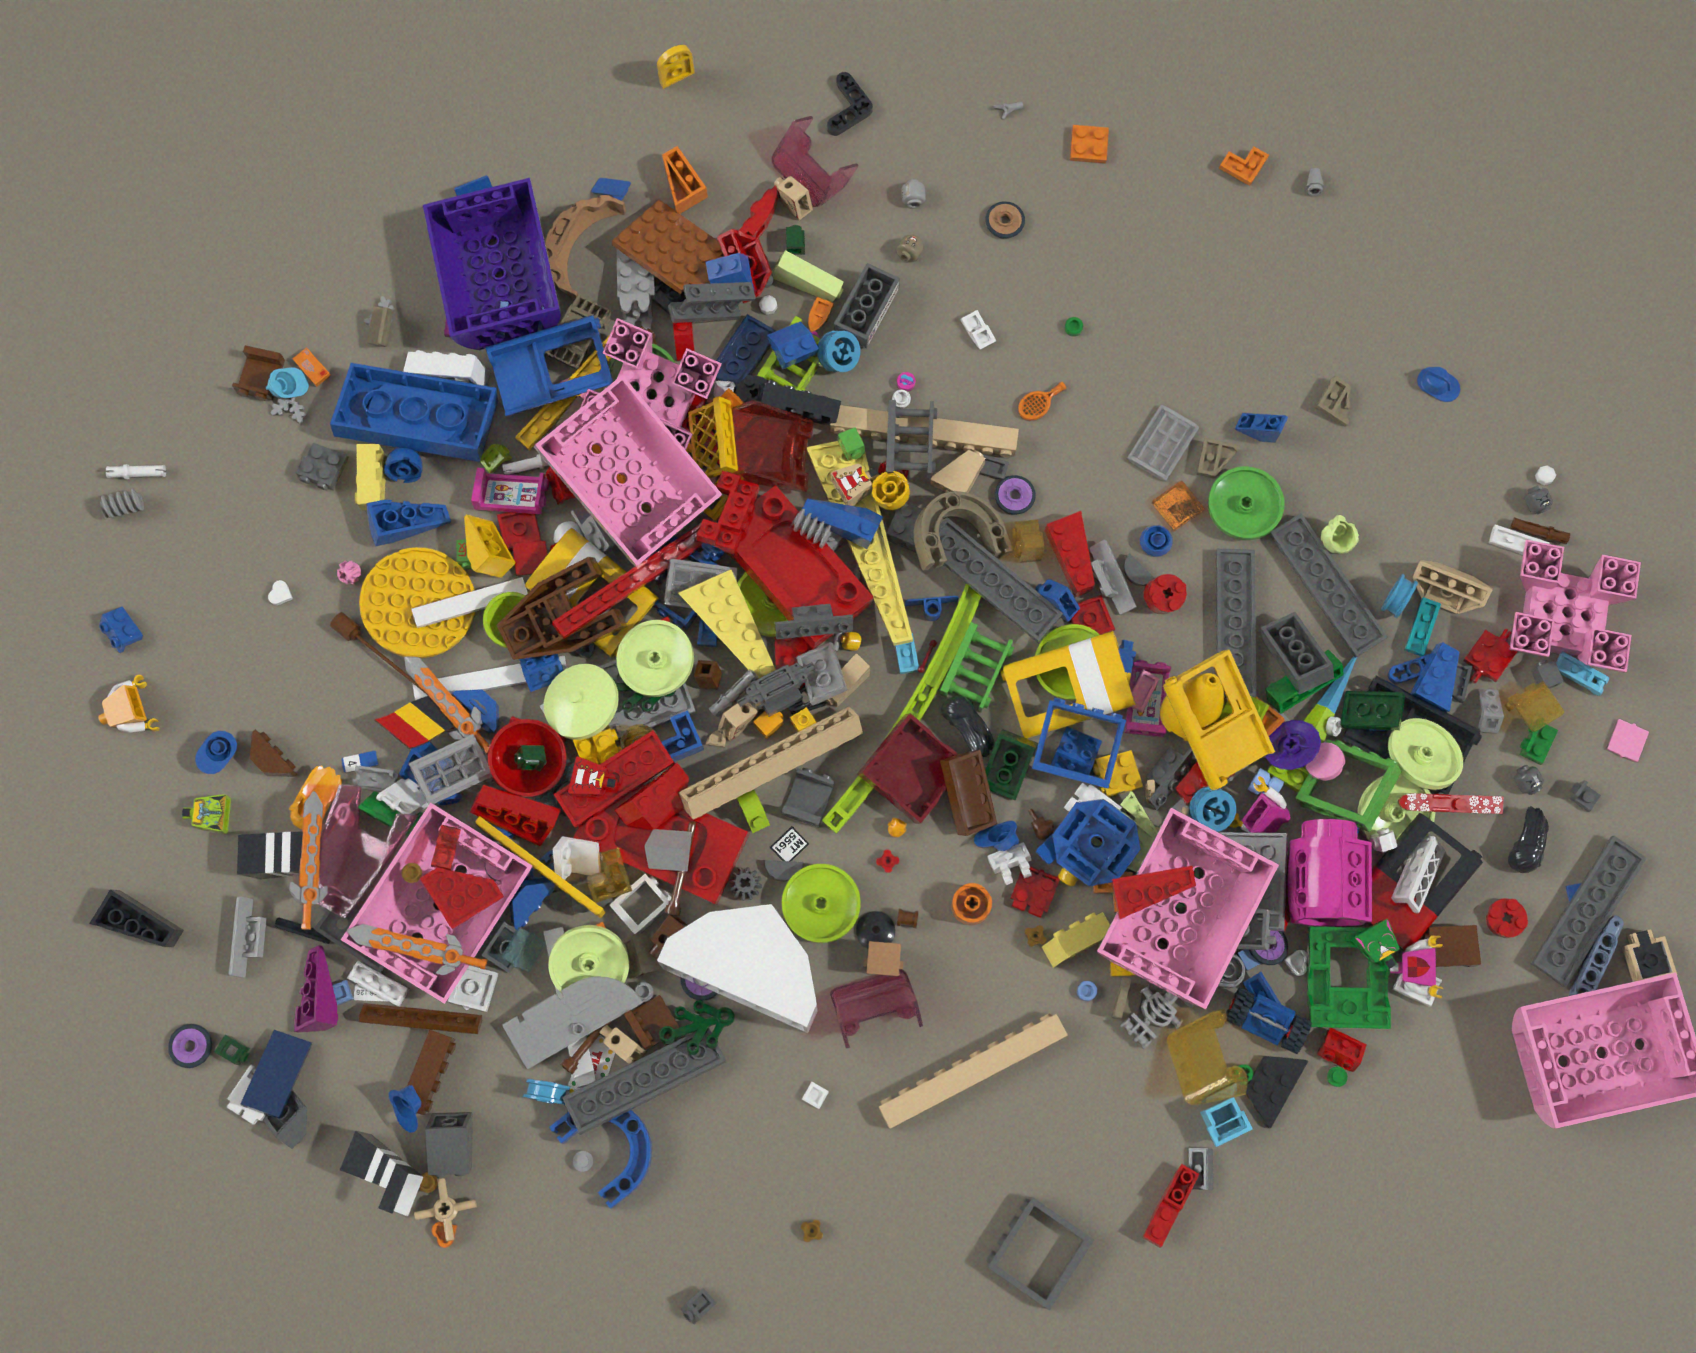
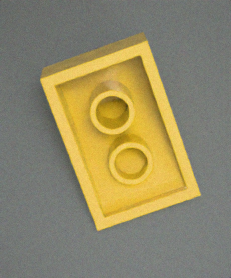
(486, 547)

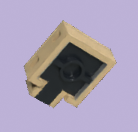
(1647, 956)

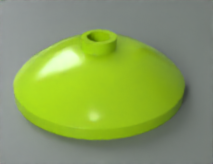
(496, 611)

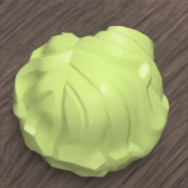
(1339, 535)

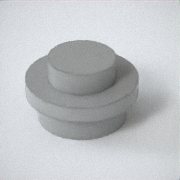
(644, 991)
(583, 1161)

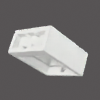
(638, 929)

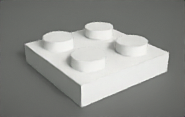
(474, 989)

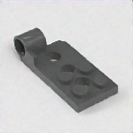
(328, 927)

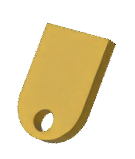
(675, 65)

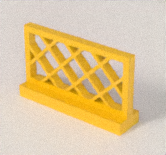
(724, 436)

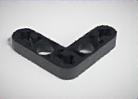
(856, 105)

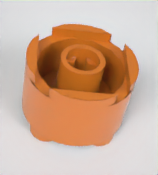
(980, 897)

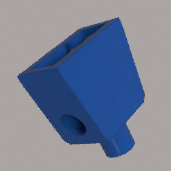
(1056, 592)

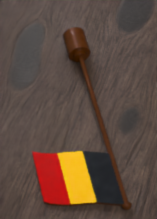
(416, 721)

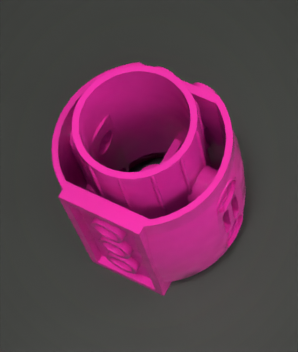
(1330, 875)

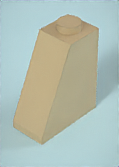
(960, 473)
(854, 674)

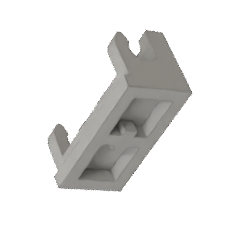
(374, 778)

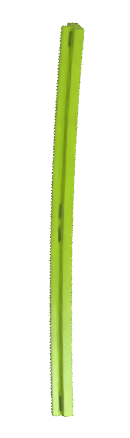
(933, 678)

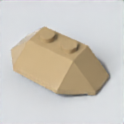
(1450, 587)

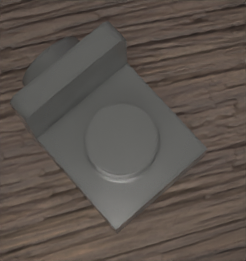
(1584, 795)
(698, 1306)

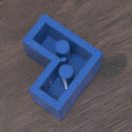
(687, 739)

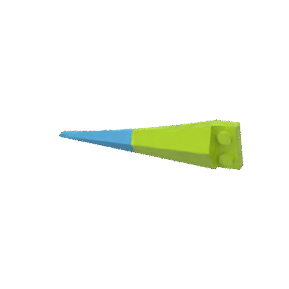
(1318, 718)

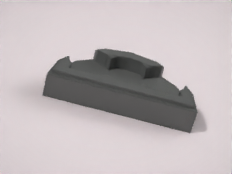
(1136, 572)
(1461, 683)
(782, 869)

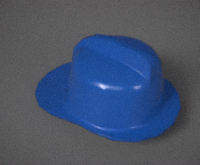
(1439, 384)
(216, 752)
(999, 836)
(405, 1106)

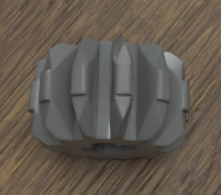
(746, 890)

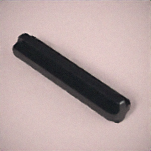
(295, 928)

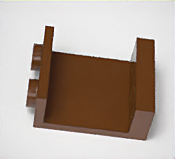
(257, 371)
(1459, 945)

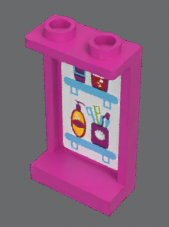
(509, 492)
(1149, 721)

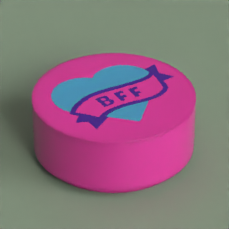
(906, 381)

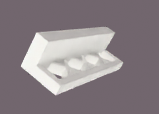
(1415, 870)

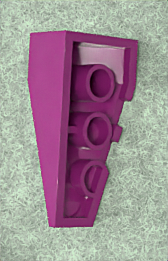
(318, 1000)

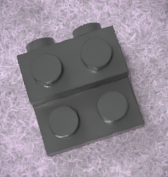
(322, 467)

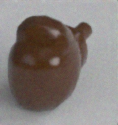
(1042, 828)

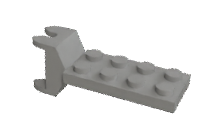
(635, 291)

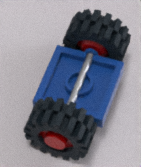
(1268, 1020)

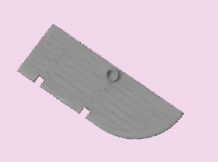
(563, 1021)

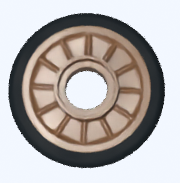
(1000, 229)

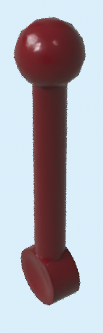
(932, 644)

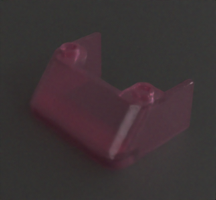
(793, 160)
(873, 999)

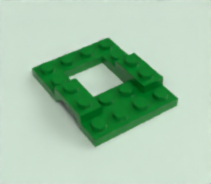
(1342, 1005)

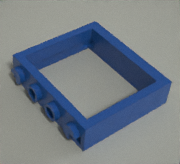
(666, 612)
(1095, 713)

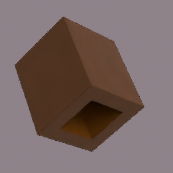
(708, 674)

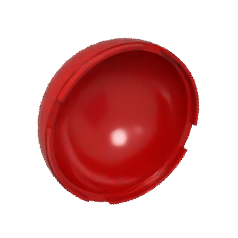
(507, 743)

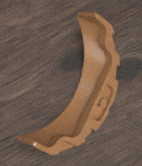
(569, 227)

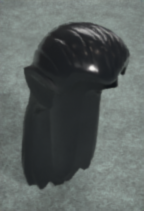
(962, 715)
(1529, 849)

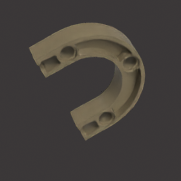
(965, 506)

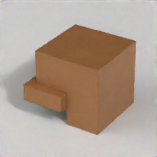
(883, 959)

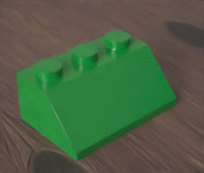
(382, 812)

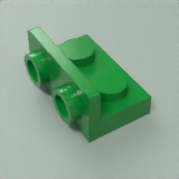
(1538, 744)

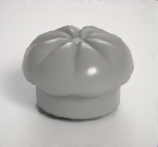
(1234, 973)

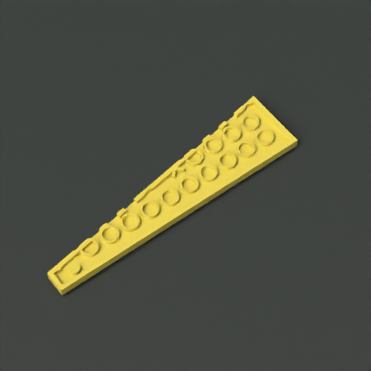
(876, 561)

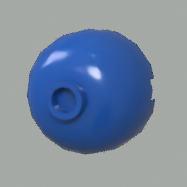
(403, 465)

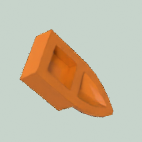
(819, 313)

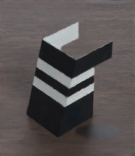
(269, 854)
(379, 1165)

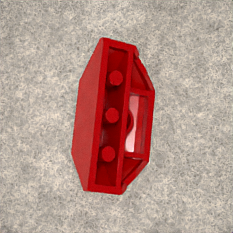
(738, 242)
(656, 800)

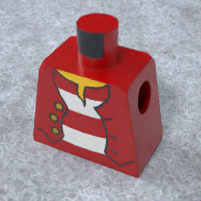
(590, 779)

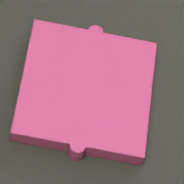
(1627, 740)

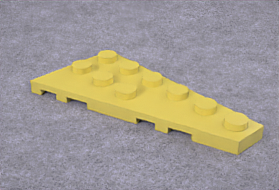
(728, 616)

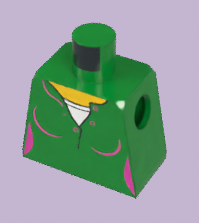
(1377, 943)

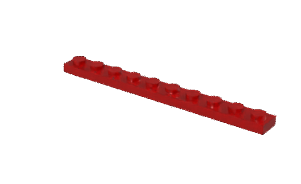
(626, 584)

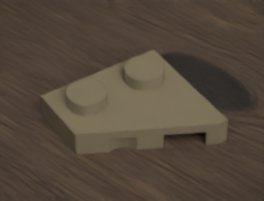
(1336, 400)

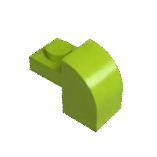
(753, 811)

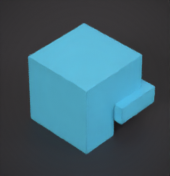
(1225, 1121)

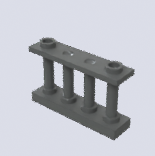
(711, 302)
(894, 430)

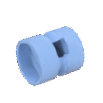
(1274, 782)

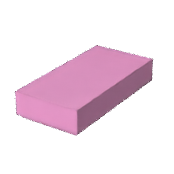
(1143, 689)

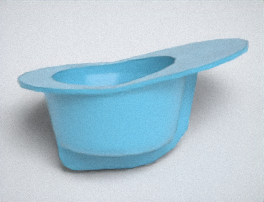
(287, 383)

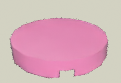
(1327, 762)

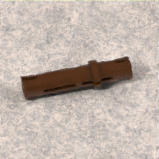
(1548, 533)

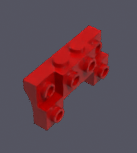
(734, 516)

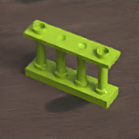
(772, 362)

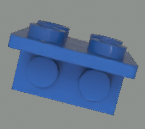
(540, 670)
(1076, 751)

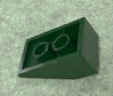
(1009, 763)

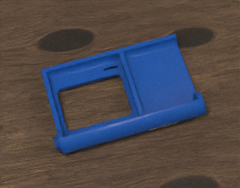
(524, 372)

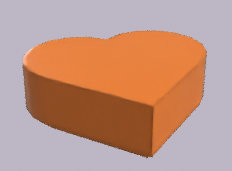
(439, 1233)

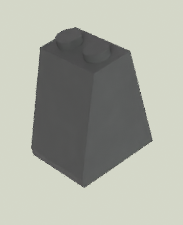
(449, 1143)

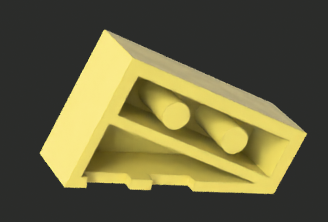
(370, 474)
(1076, 939)

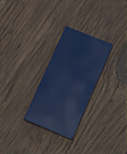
(744, 350)
(276, 1074)

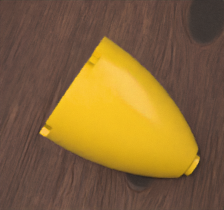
(1205, 700)

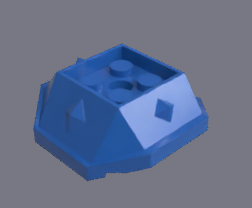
(1091, 862)

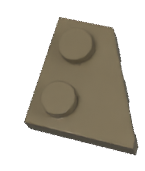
(1215, 457)

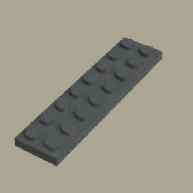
(996, 582)
(1328, 585)
(1237, 610)
(1588, 911)
(640, 1082)

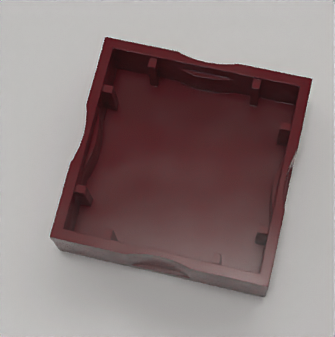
(909, 768)

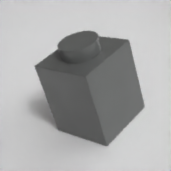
(1548, 673)

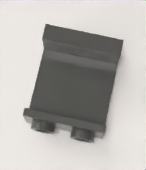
(808, 797)

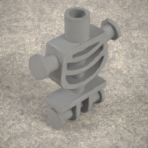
(1163, 1004)

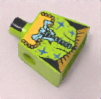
(210, 813)

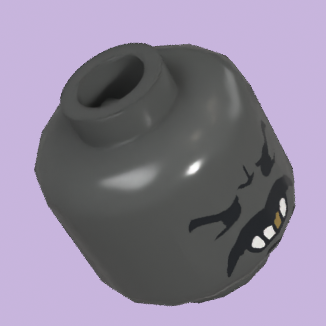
(1538, 500)
(1529, 779)

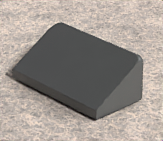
(1202, 1162)

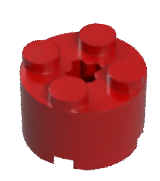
(1175, 591)

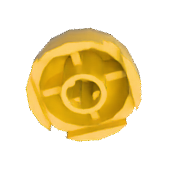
(891, 490)

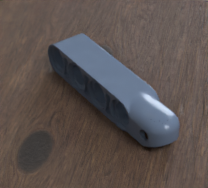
(1611, 932)

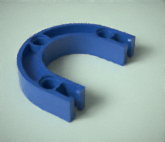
(639, 1157)

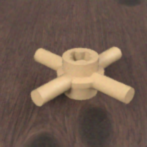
(440, 1205)

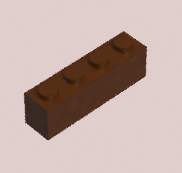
(430, 1066)

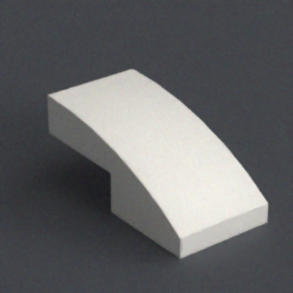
(978, 330)

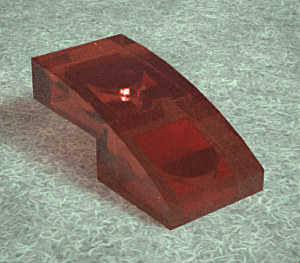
(446, 847)

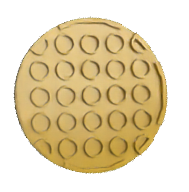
(410, 581)

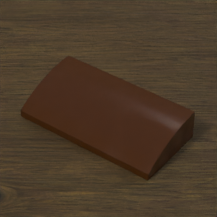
(968, 792)

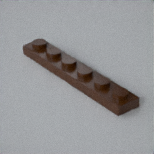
(420, 1018)

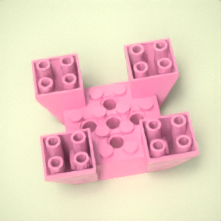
(681, 382)
(1539, 632)

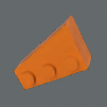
(683, 181)

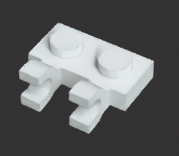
(1004, 860)

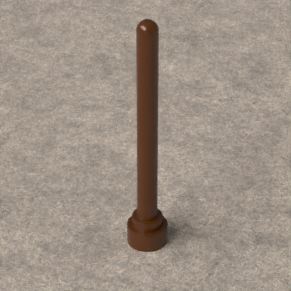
(674, 906)
(571, 1063)

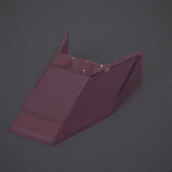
(351, 856)

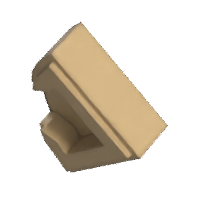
(717, 738)
(1149, 789)

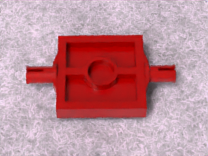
(1490, 656)

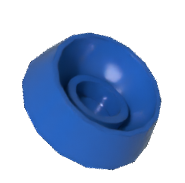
(1160, 536)

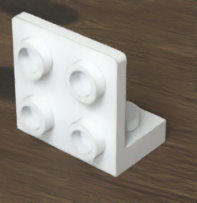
(576, 857)

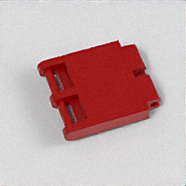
(1034, 892)

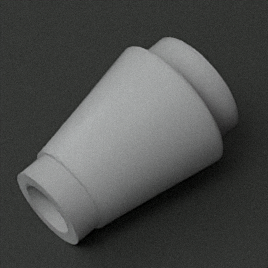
(1315, 183)

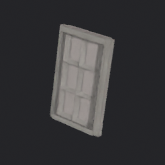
(1163, 443)
(686, 574)
(450, 769)

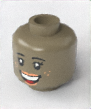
(910, 248)

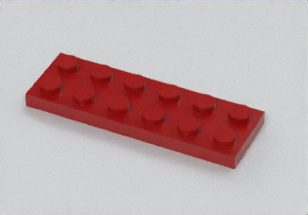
(632, 769)

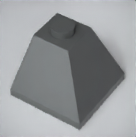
(496, 945)
(292, 1122)

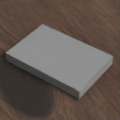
(827, 678)

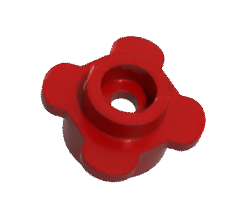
(882, 861)

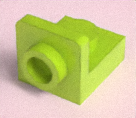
(494, 457)

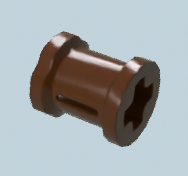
(907, 918)

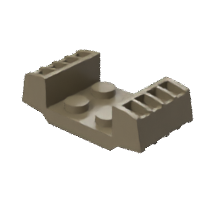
(575, 354)

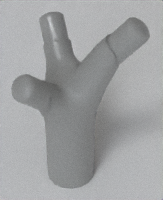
(1009, 108)

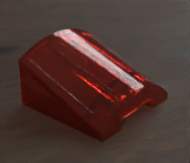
(771, 445)

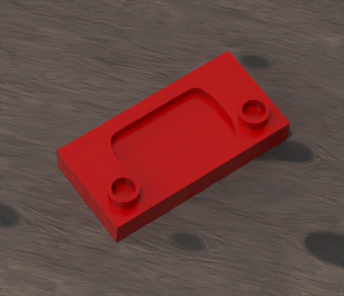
(794, 568)
(711, 857)

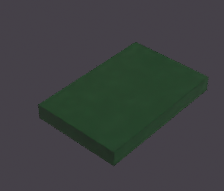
(1372, 710)

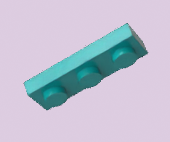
(1422, 626)

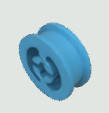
(830, 351)
(1399, 596)
(1214, 799)
(546, 1091)

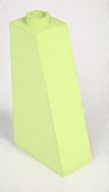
(806, 277)

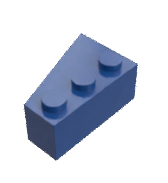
(1438, 677)

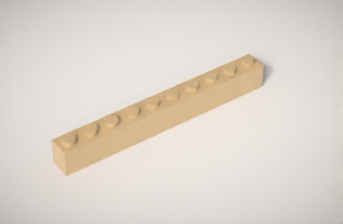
(946, 432)
(770, 763)
(972, 1071)

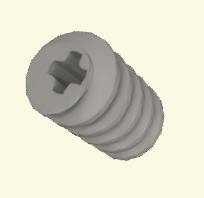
(121, 504)
(812, 528)

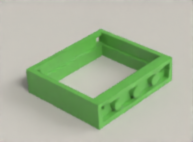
(1377, 802)

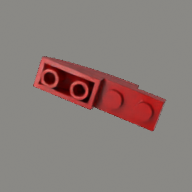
(761, 214)
(1170, 1205)

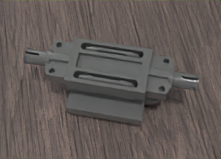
(777, 689)

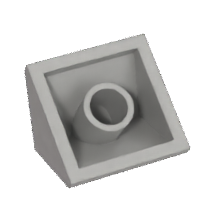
(668, 850)

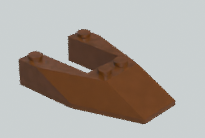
(529, 625)

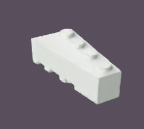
(449, 367)

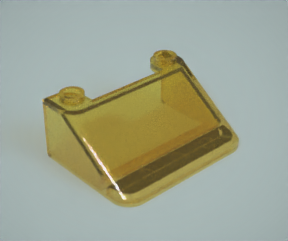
(1201, 1062)

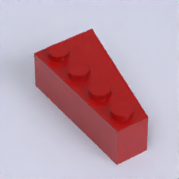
(1071, 549)
(515, 814)

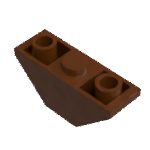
(269, 758)

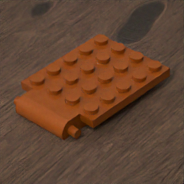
(669, 246)

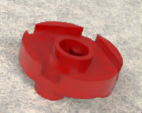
(1502, 928)

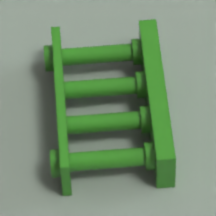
(964, 651)

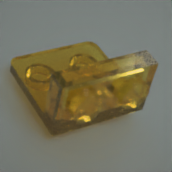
(1536, 706)

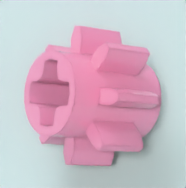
(348, 572)

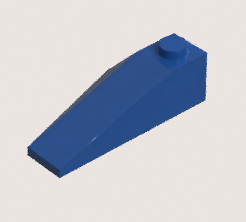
(398, 521)
(847, 521)

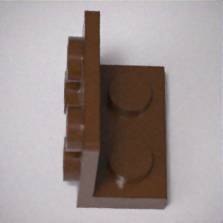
(649, 1019)

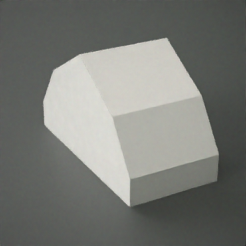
(748, 959)

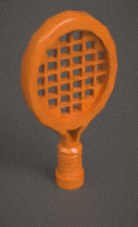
(1060, 387)

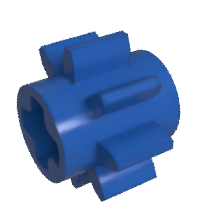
(711, 552)

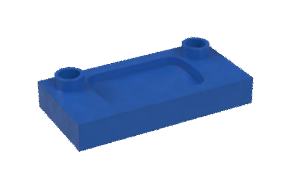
(414, 412)

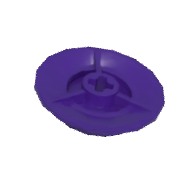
(1305, 742)

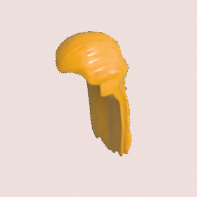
(324, 783)

